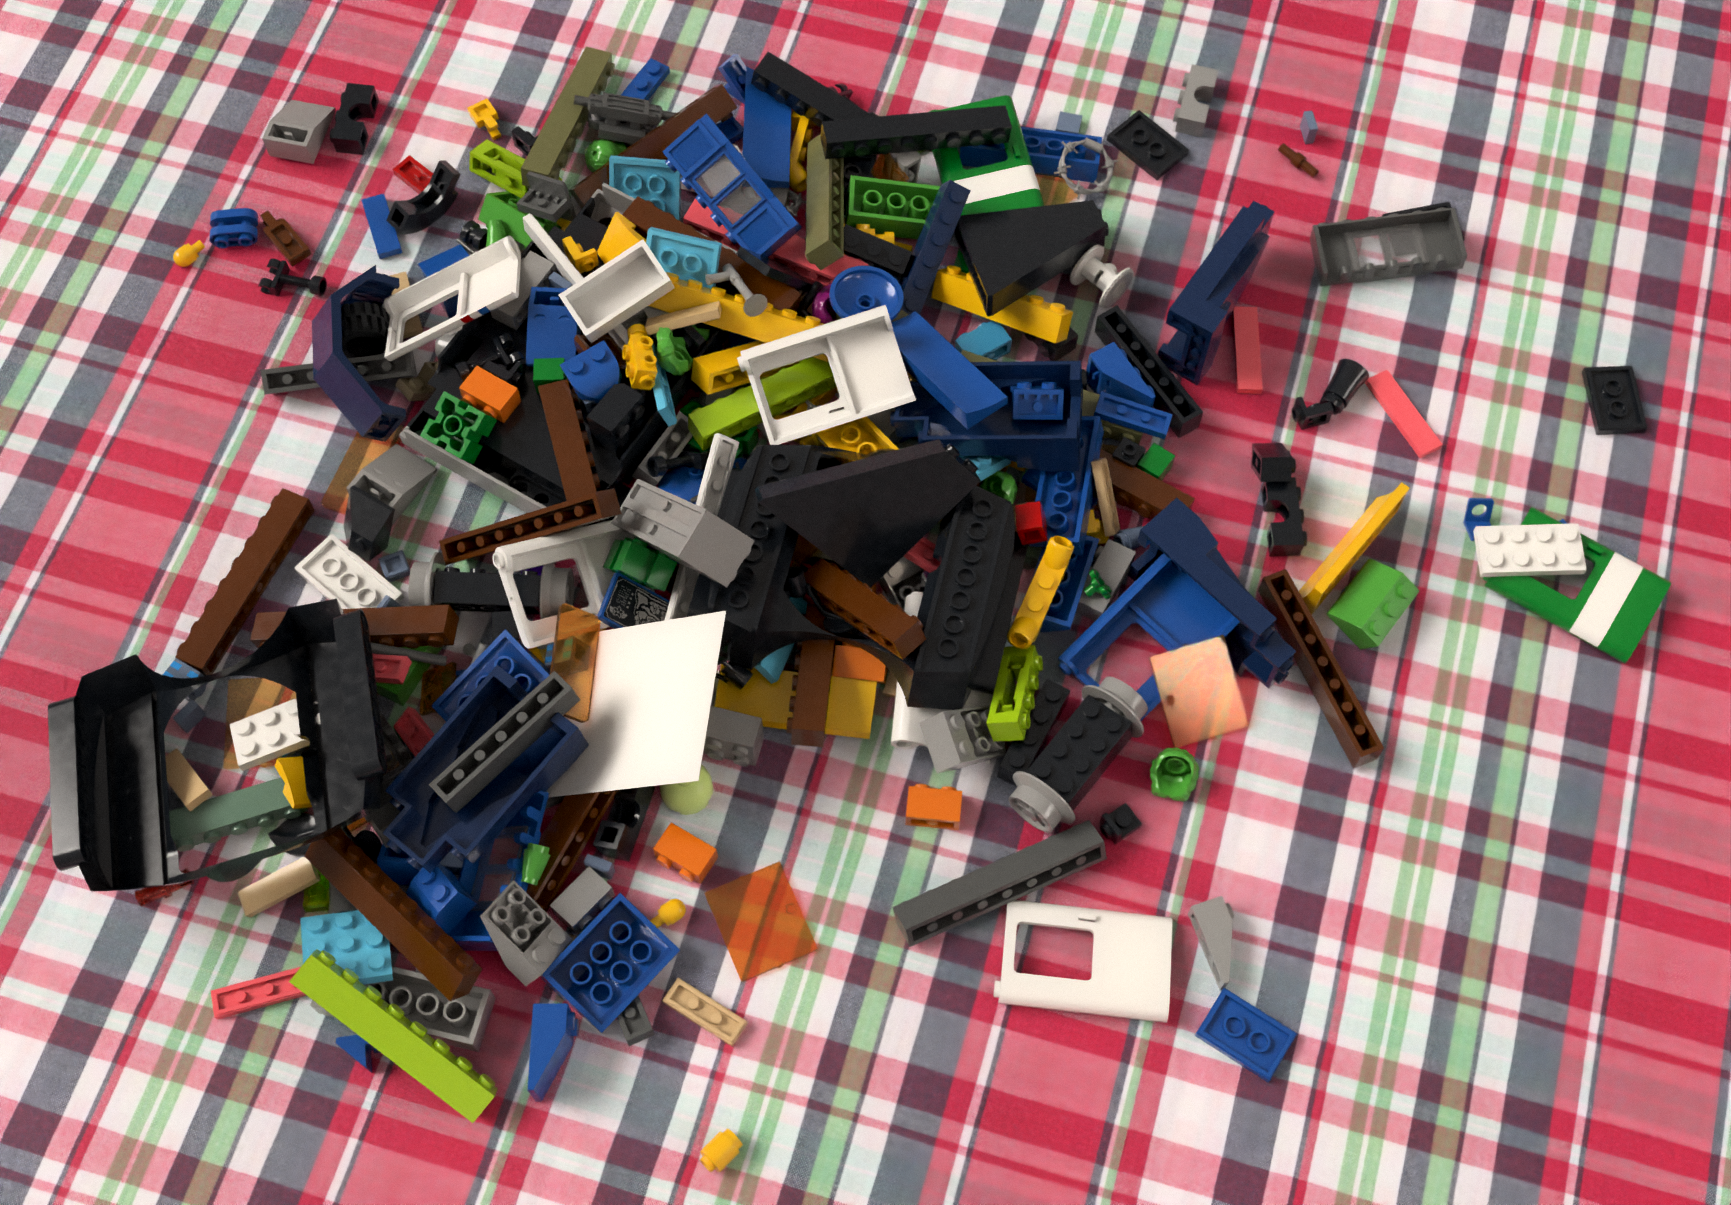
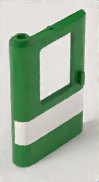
(997, 185)
(1610, 607)

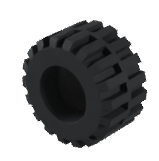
(363, 329)

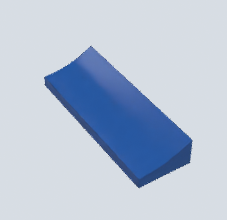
(766, 135)
(1044, 151)
(946, 371)
(1069, 494)

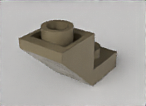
(416, 387)

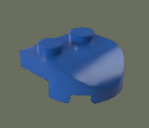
(593, 372)

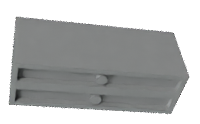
(683, 532)

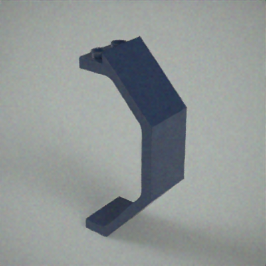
(336, 373)

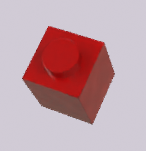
(1031, 522)

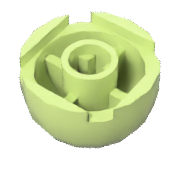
(688, 796)

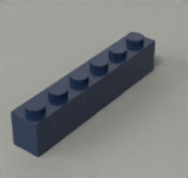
(932, 245)

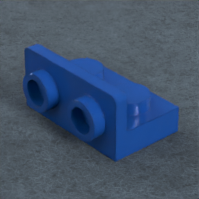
(1037, 402)

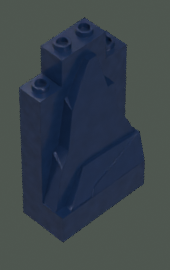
(1213, 293)
(1029, 443)
(1186, 540)
(428, 826)

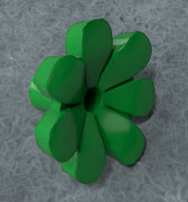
(1097, 585)

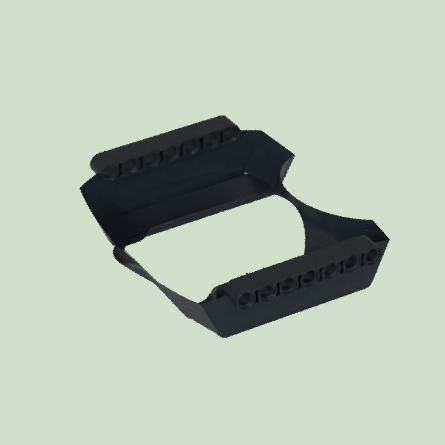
(962, 605)
(112, 757)

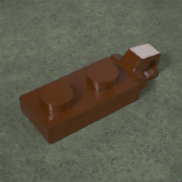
(285, 239)

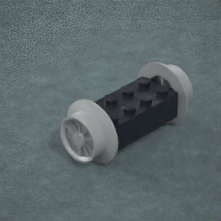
(484, 592)
(1078, 754)

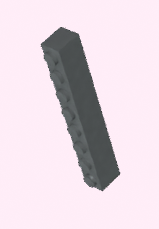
(999, 883)

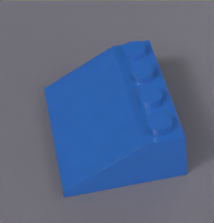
(507, 654)
(610, 963)

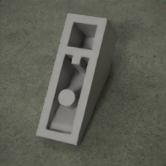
(1213, 929)

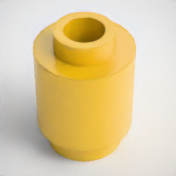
(720, 1151)

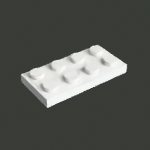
(1529, 550)
(345, 576)
(268, 735)

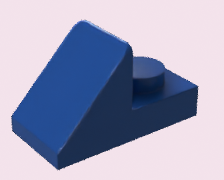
(735, 74)
(357, 1049)

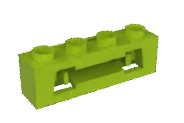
(503, 163)
(1011, 723)

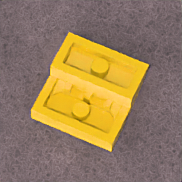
(618, 238)
(292, 772)

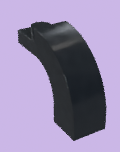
(429, 205)

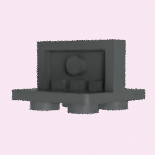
(547, 198)

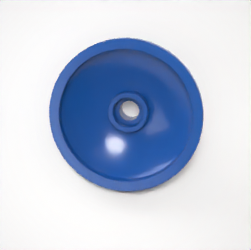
(865, 287)
(682, 482)

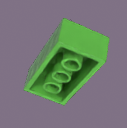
(889, 205)

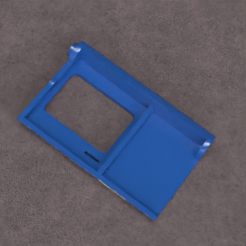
(1166, 607)

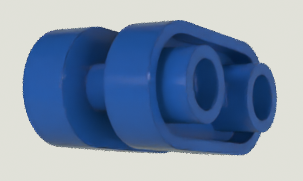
(233, 227)

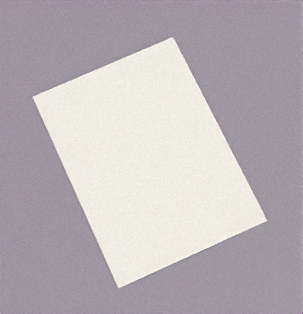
(647, 706)

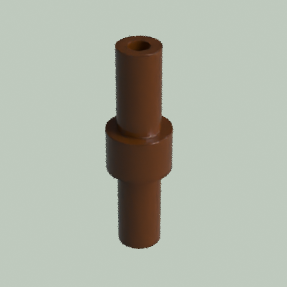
(1298, 160)

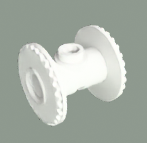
(1102, 275)

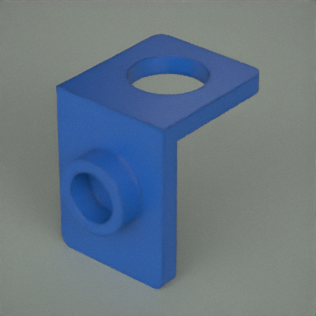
(1471, 520)

